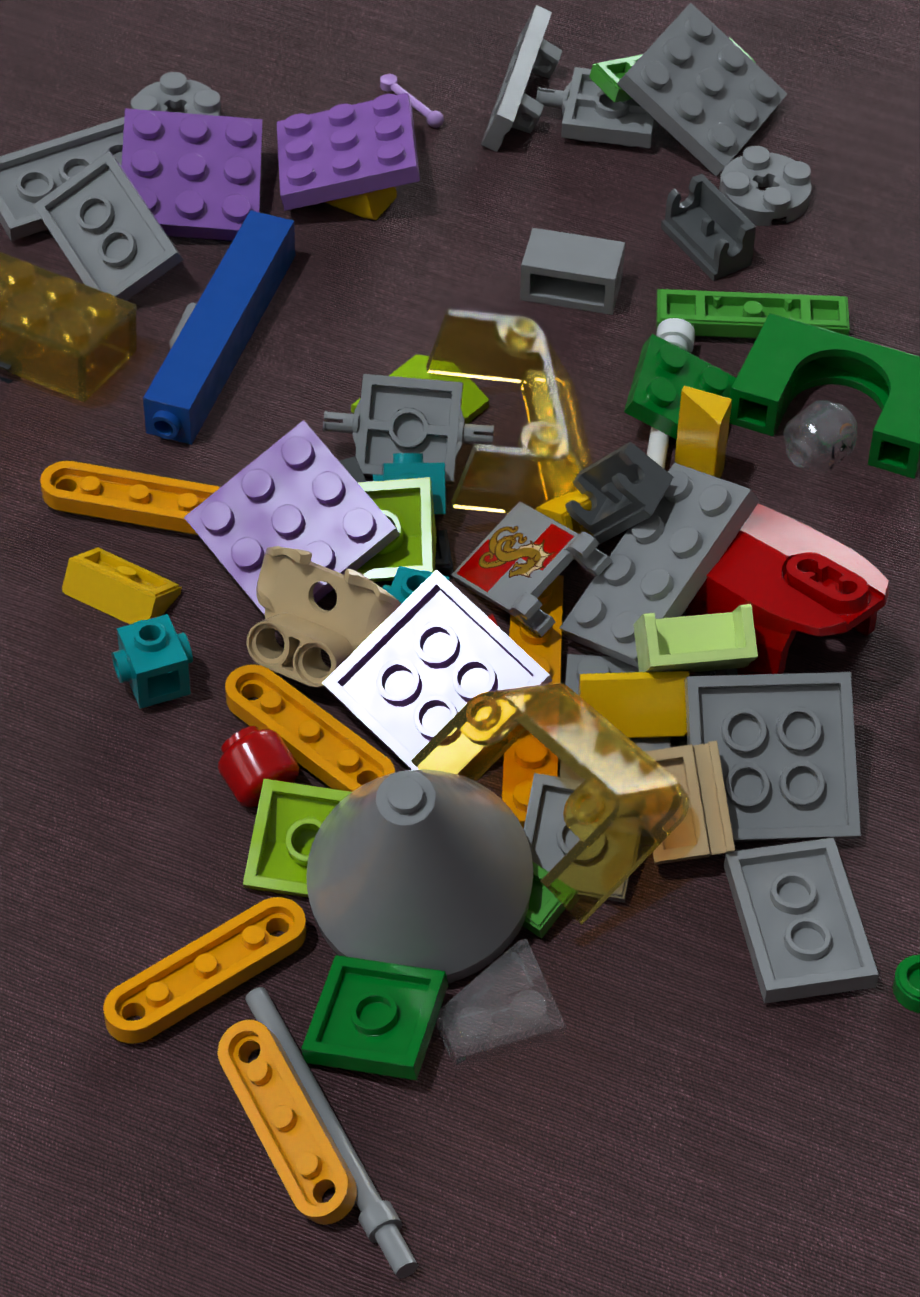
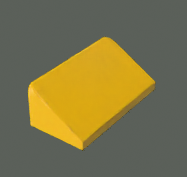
(702, 431)
(118, 586)
(639, 701)

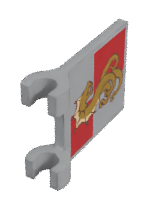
(523, 560)

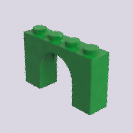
(799, 356)

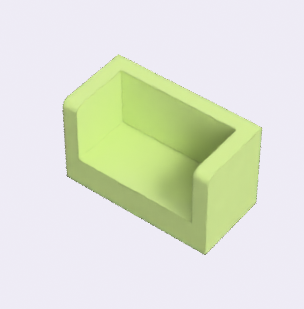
(696, 641)

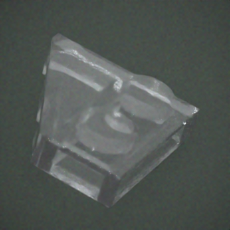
(501, 1012)

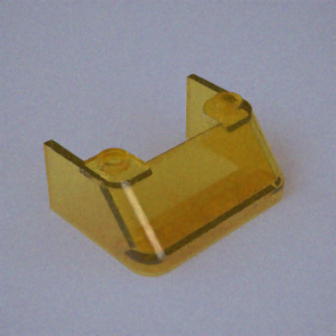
(554, 440)
(616, 812)

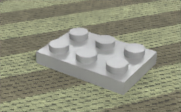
(108, 230)
(800, 920)

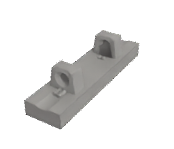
(512, 105)

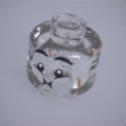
(822, 435)

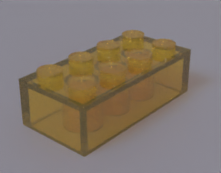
(61, 329)

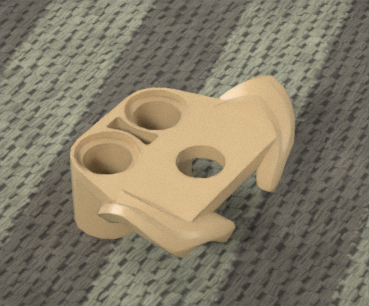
(287, 594)

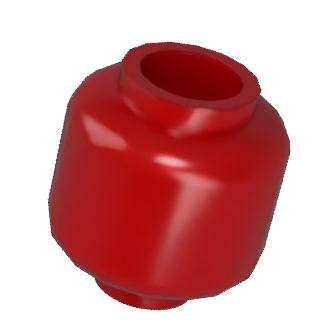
(252, 757)

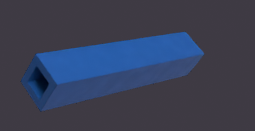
(219, 328)

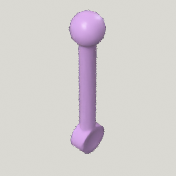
(389, 83)

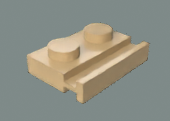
(707, 823)

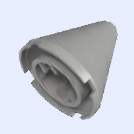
(421, 873)

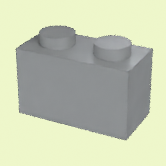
(572, 271)

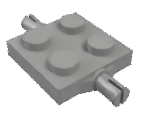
(595, 117)
(408, 418)

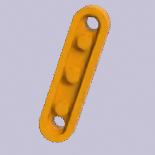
(122, 495)
(309, 732)
(204, 970)
(287, 1122)

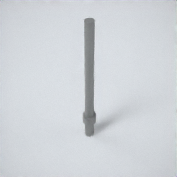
(377, 1215)

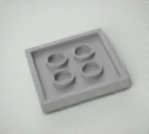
(702, 89)
(781, 752)

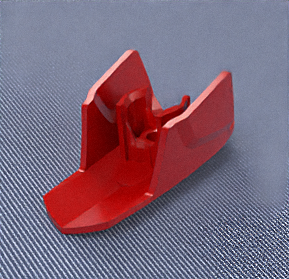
(793, 584)

